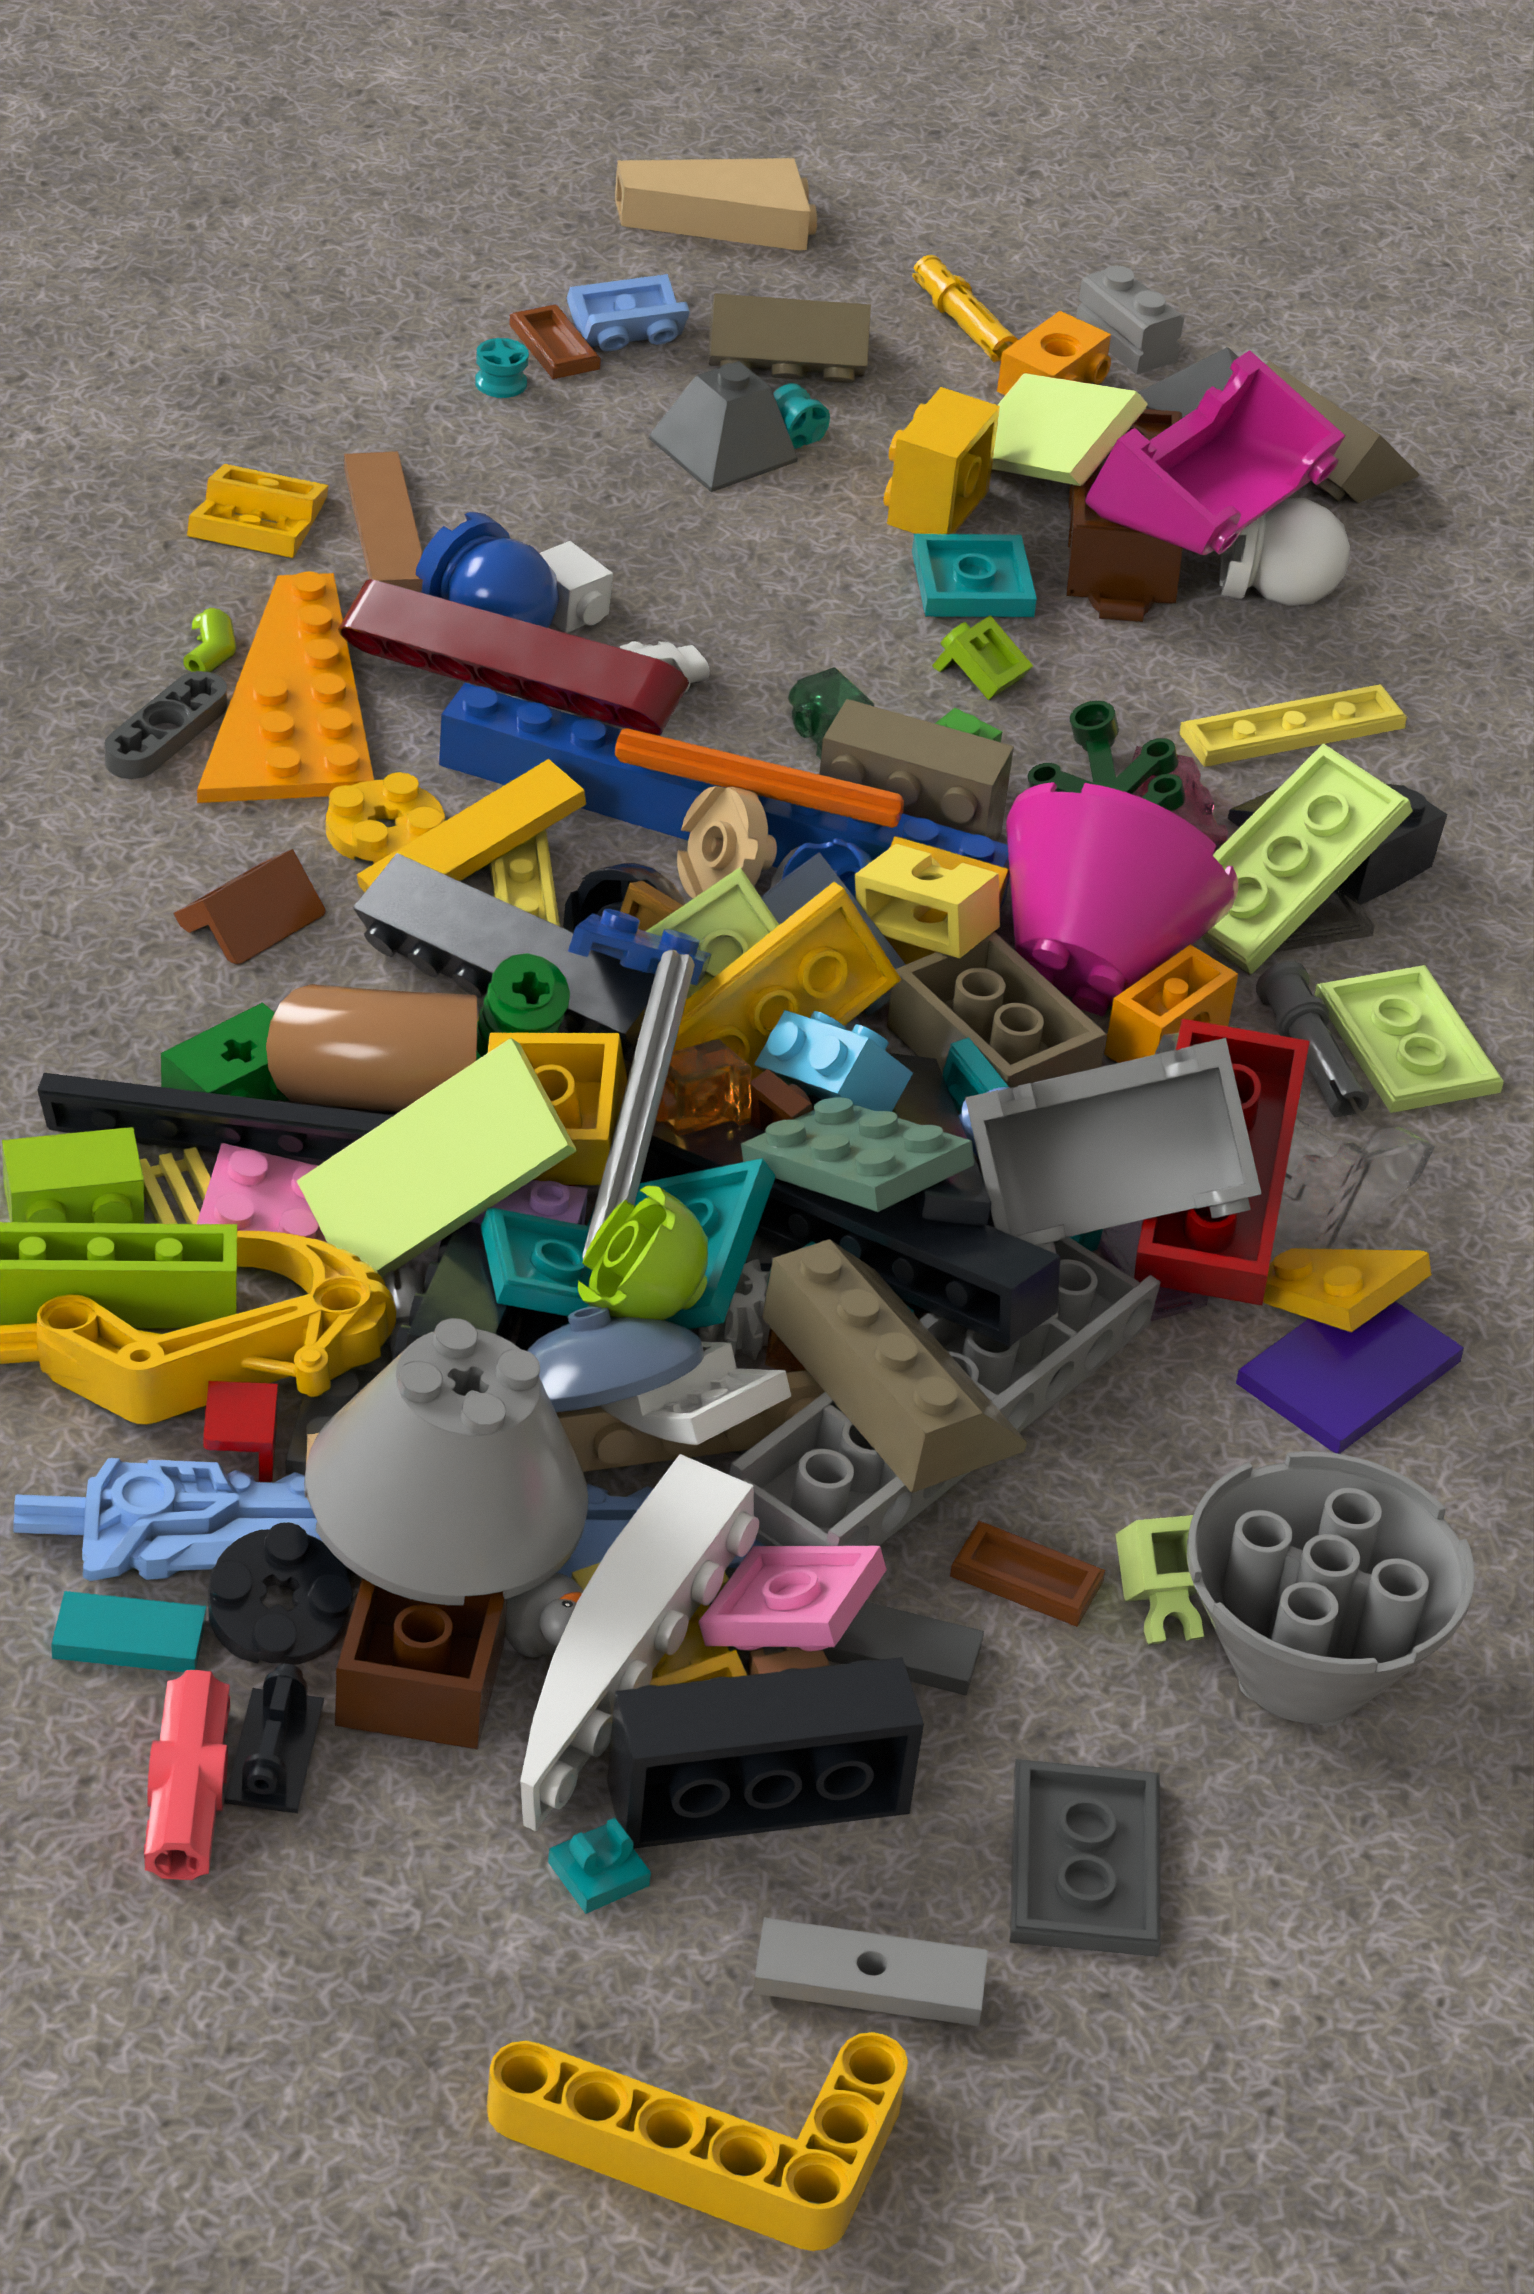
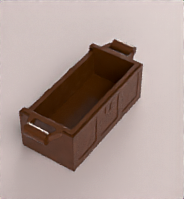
(1114, 564)

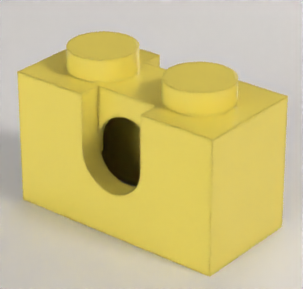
(909, 883)

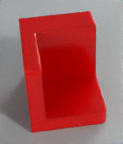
(243, 1420)

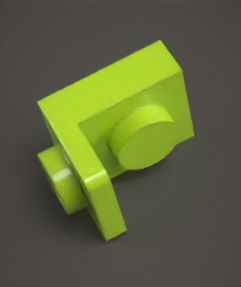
(984, 655)

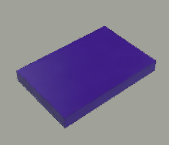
(1345, 1381)

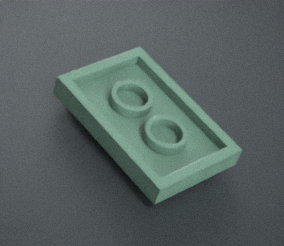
(859, 1153)

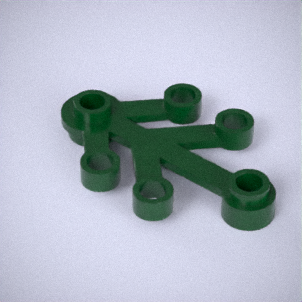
(1095, 730)

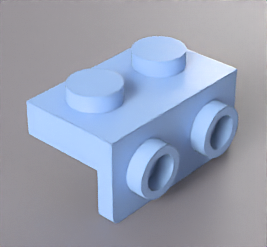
(627, 312)

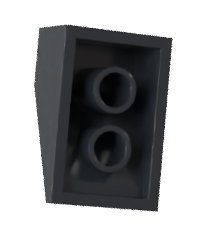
(1396, 860)

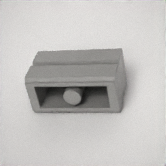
(1138, 319)

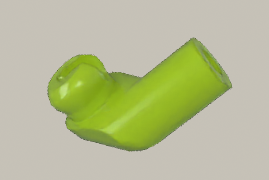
(217, 641)

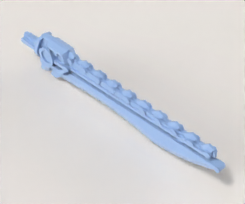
(188, 1512)

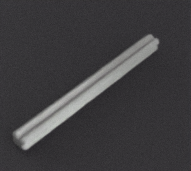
(644, 1087)

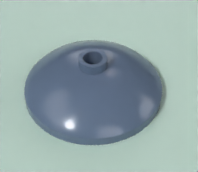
(612, 1358)

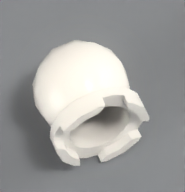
(1288, 555)

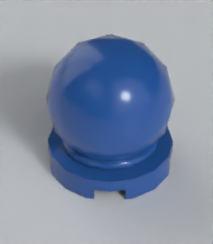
(489, 571)

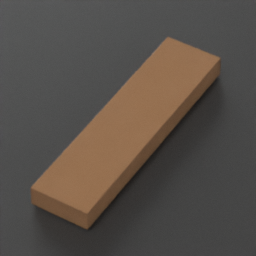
(384, 518)

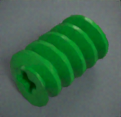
(523, 997)

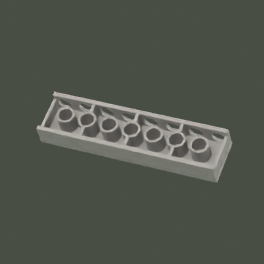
(831, 1488)

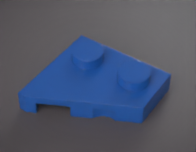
(619, 937)

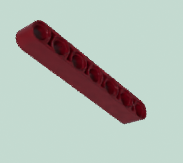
(514, 657)

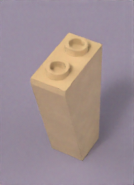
(718, 199)

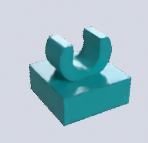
(599, 1866)

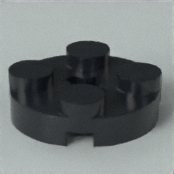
(286, 1559)

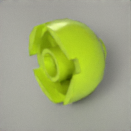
(647, 1259)

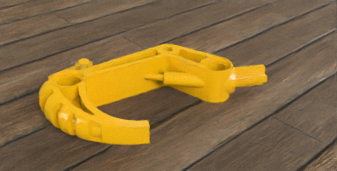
(168, 1374)

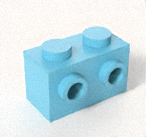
(834, 1062)

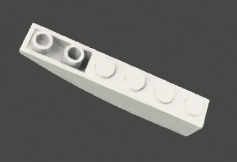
(630, 1617)

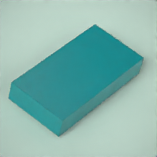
(128, 1632)

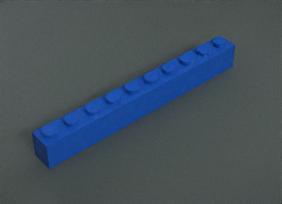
(508, 736)

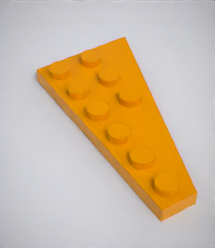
(295, 706)

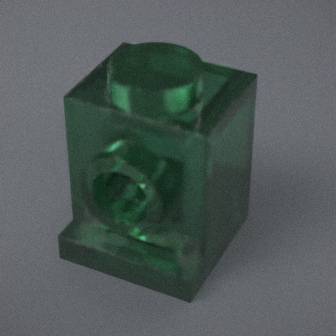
(818, 701)

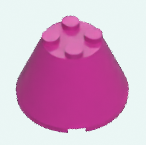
(1108, 888)

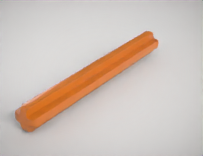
(759, 776)

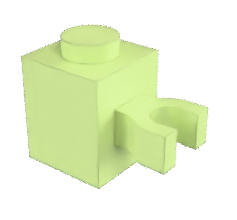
(1157, 1569)

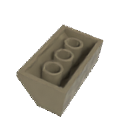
(884, 1367)

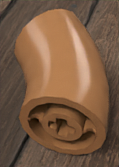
(368, 1045)

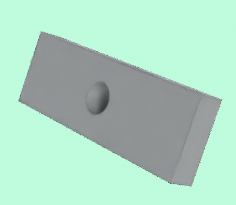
(907, 1973)

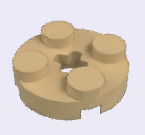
(725, 834)

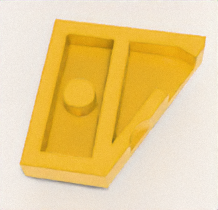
(1343, 1284)

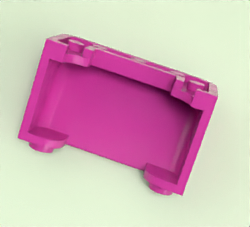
(1218, 463)

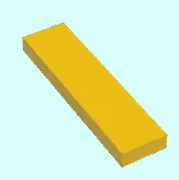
(491, 825)

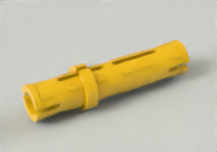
(955, 297)

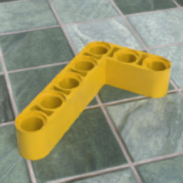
(708, 2145)

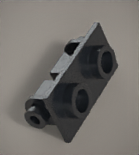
(275, 1743)

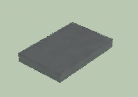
(1085, 1858)

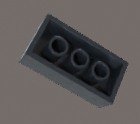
(764, 1752)

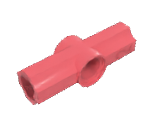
(187, 1776)

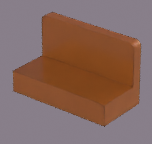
(256, 907)

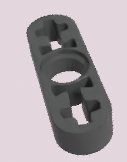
(168, 707)

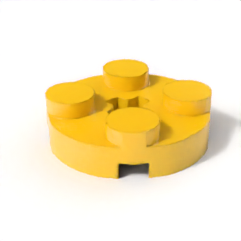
(355, 808)

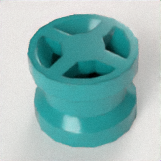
(501, 367)
(803, 417)

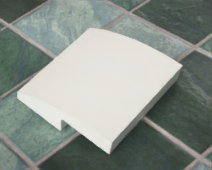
(704, 1400)

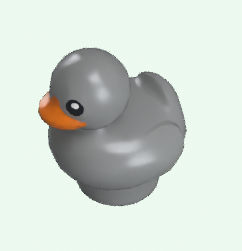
(541, 1615)

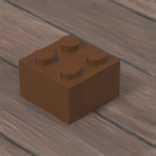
(420, 1666)

